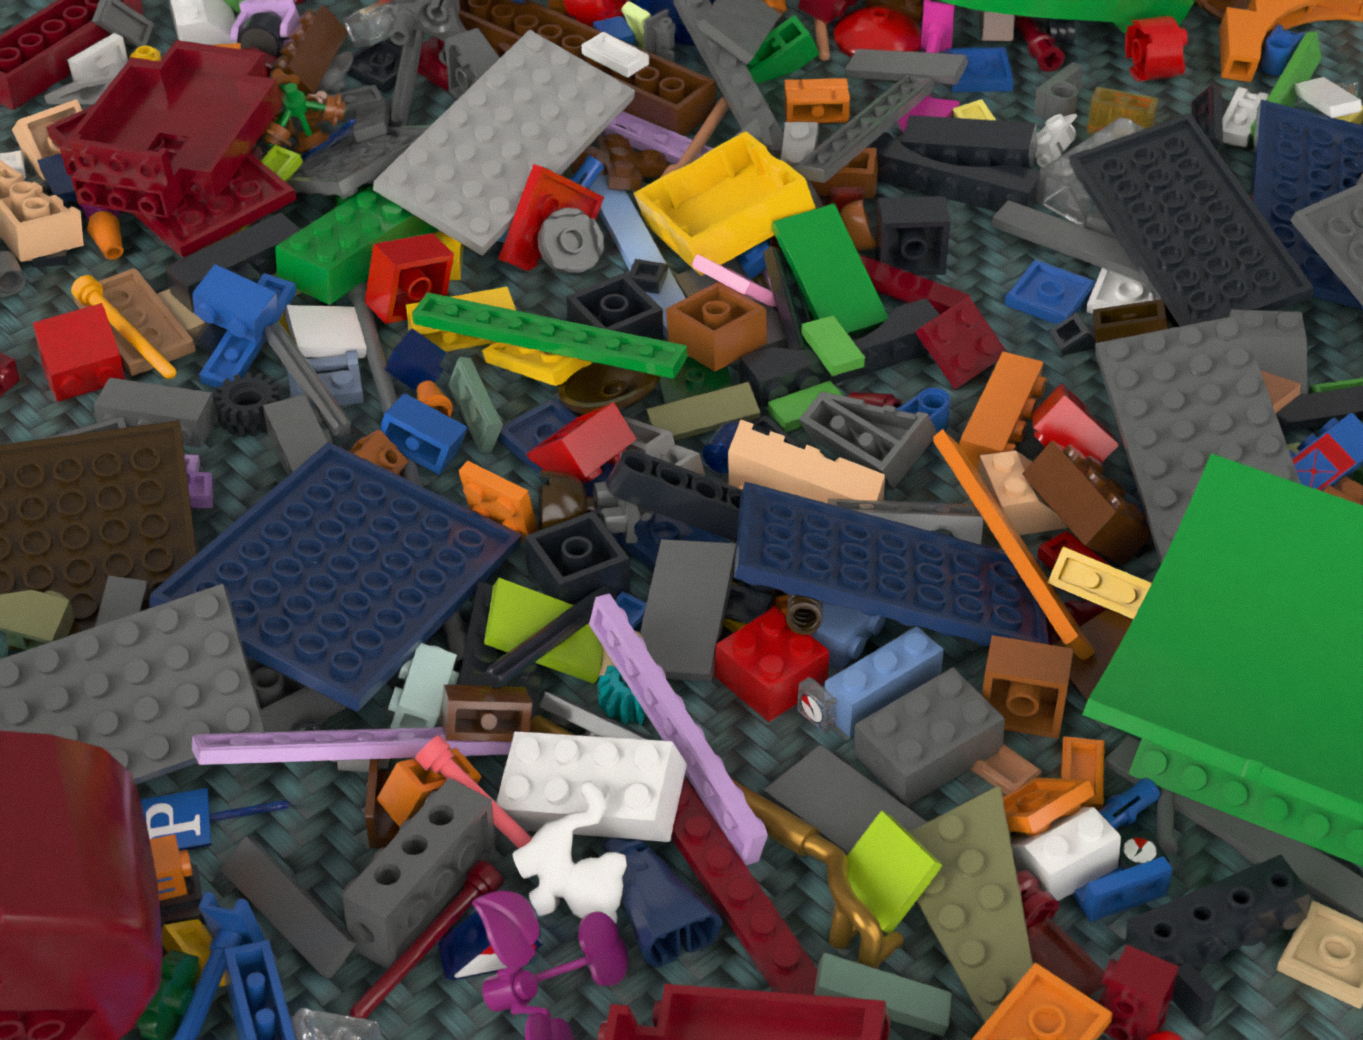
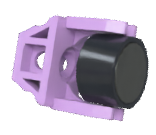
(262, 27)

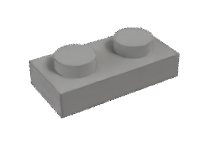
(798, 141)

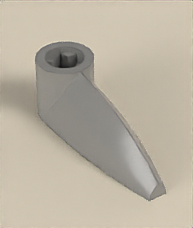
(85, 90)

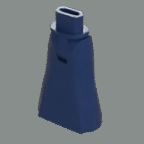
(661, 905)

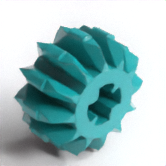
(617, 698)

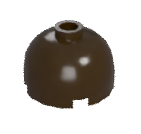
(561, 498)

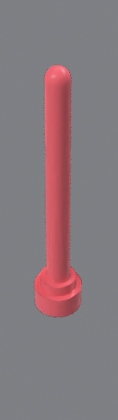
(438, 758)

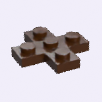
(622, 165)

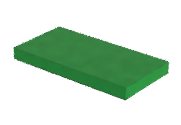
(829, 269)

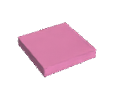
(734, 280)

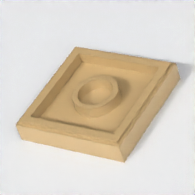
(1327, 954)

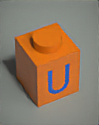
(170, 866)

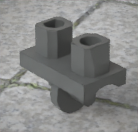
(622, 515)

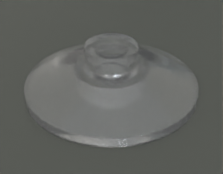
(334, 76)

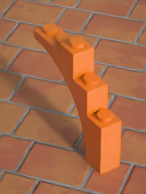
(1246, 31)

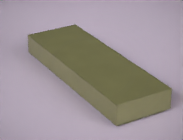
(705, 411)

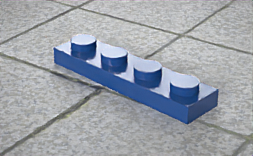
(236, 354)

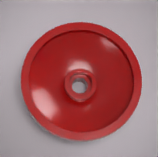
(877, 30)

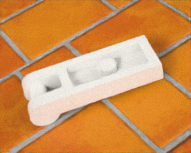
(1241, 116)

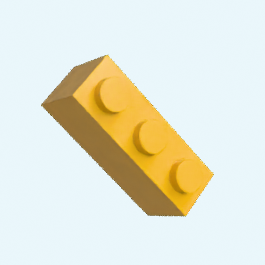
(453, 341)

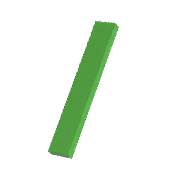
(1297, 70)

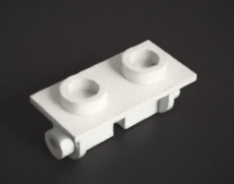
(1054, 138)

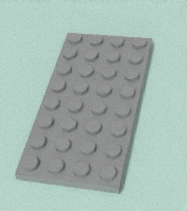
(478, 154)

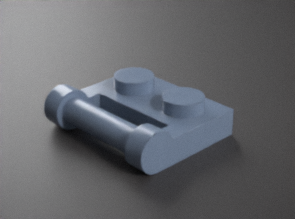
(343, 384)

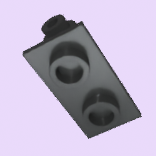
(659, 35)

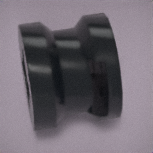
(1061, 30)

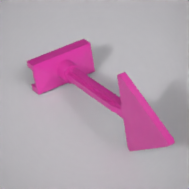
(936, 37)

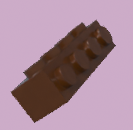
(311, 48)

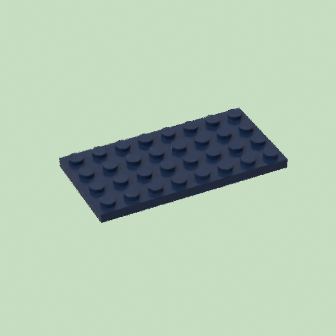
(1295, 165)
(883, 568)

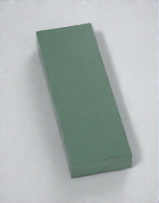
(475, 405)
(906, 999)

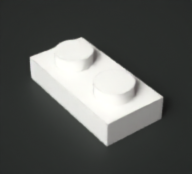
(98, 58)

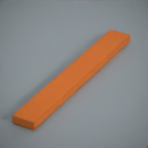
(1014, 546)

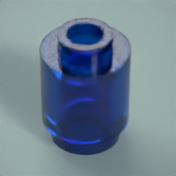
(716, 450)

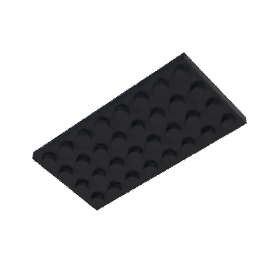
(1189, 224)

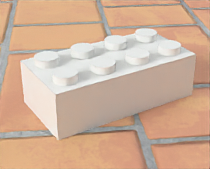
(636, 777)

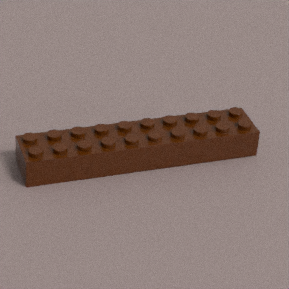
(663, 90)

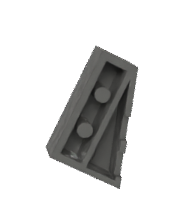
(869, 434)

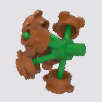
(308, 109)

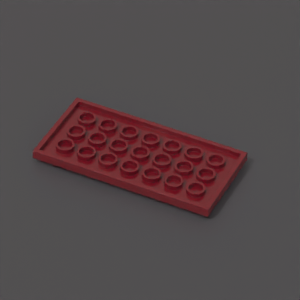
(200, 220)

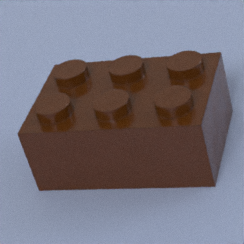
(1089, 501)

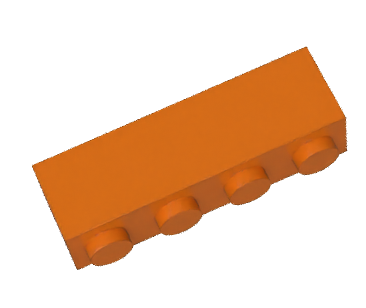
(1004, 407)

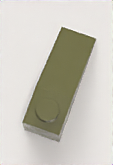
(35, 617)

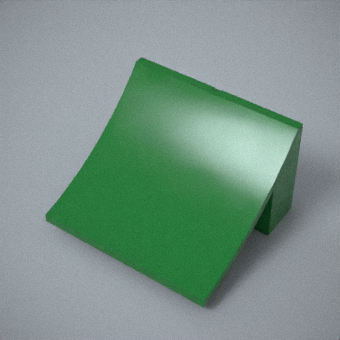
(1252, 660)

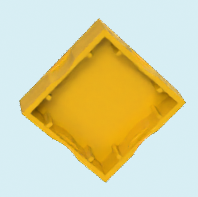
(723, 201)

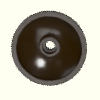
(604, 384)

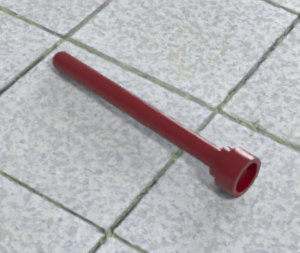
(479, 881)

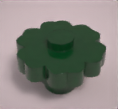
(172, 999)

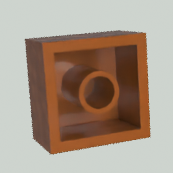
(717, 325)
(1028, 684)

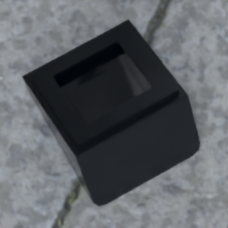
(1072, 335)

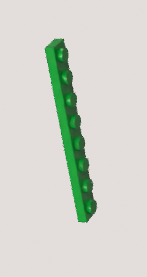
(550, 335)

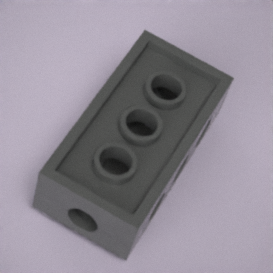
(418, 872)

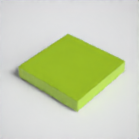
(890, 870)

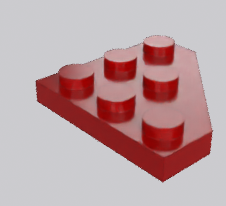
(541, 197)

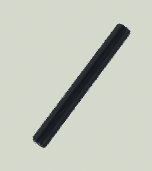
(543, 640)

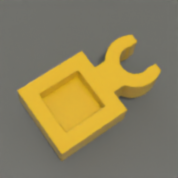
(189, 938)

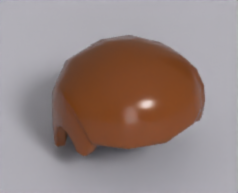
(858, 225)

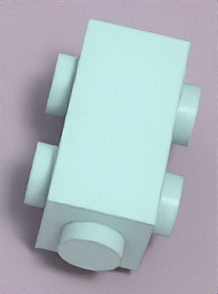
(422, 694)

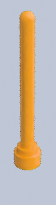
(90, 292)

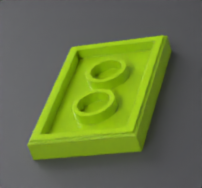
(521, 612)

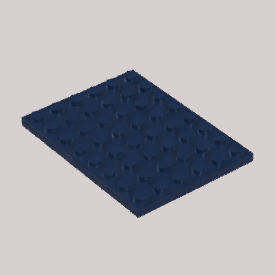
(345, 572)

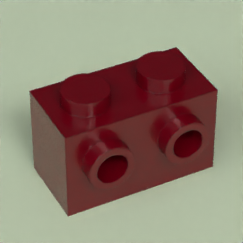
(1137, 994)

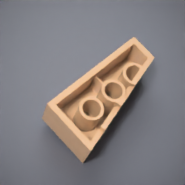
(33, 221)
(798, 471)

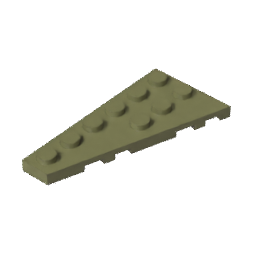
(977, 899)

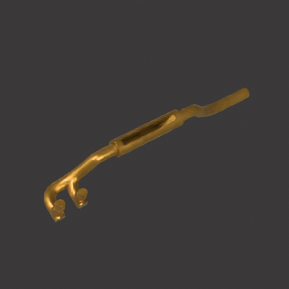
(804, 839)

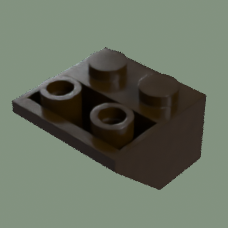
(1129, 320)

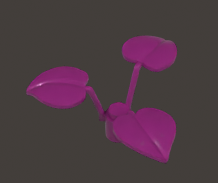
(513, 930)

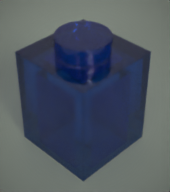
(416, 360)

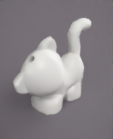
(585, 886)

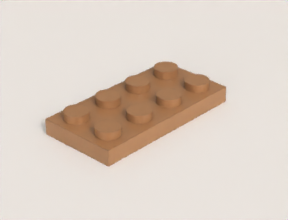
(149, 316)

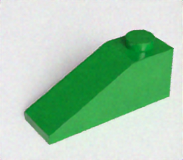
(783, 51)

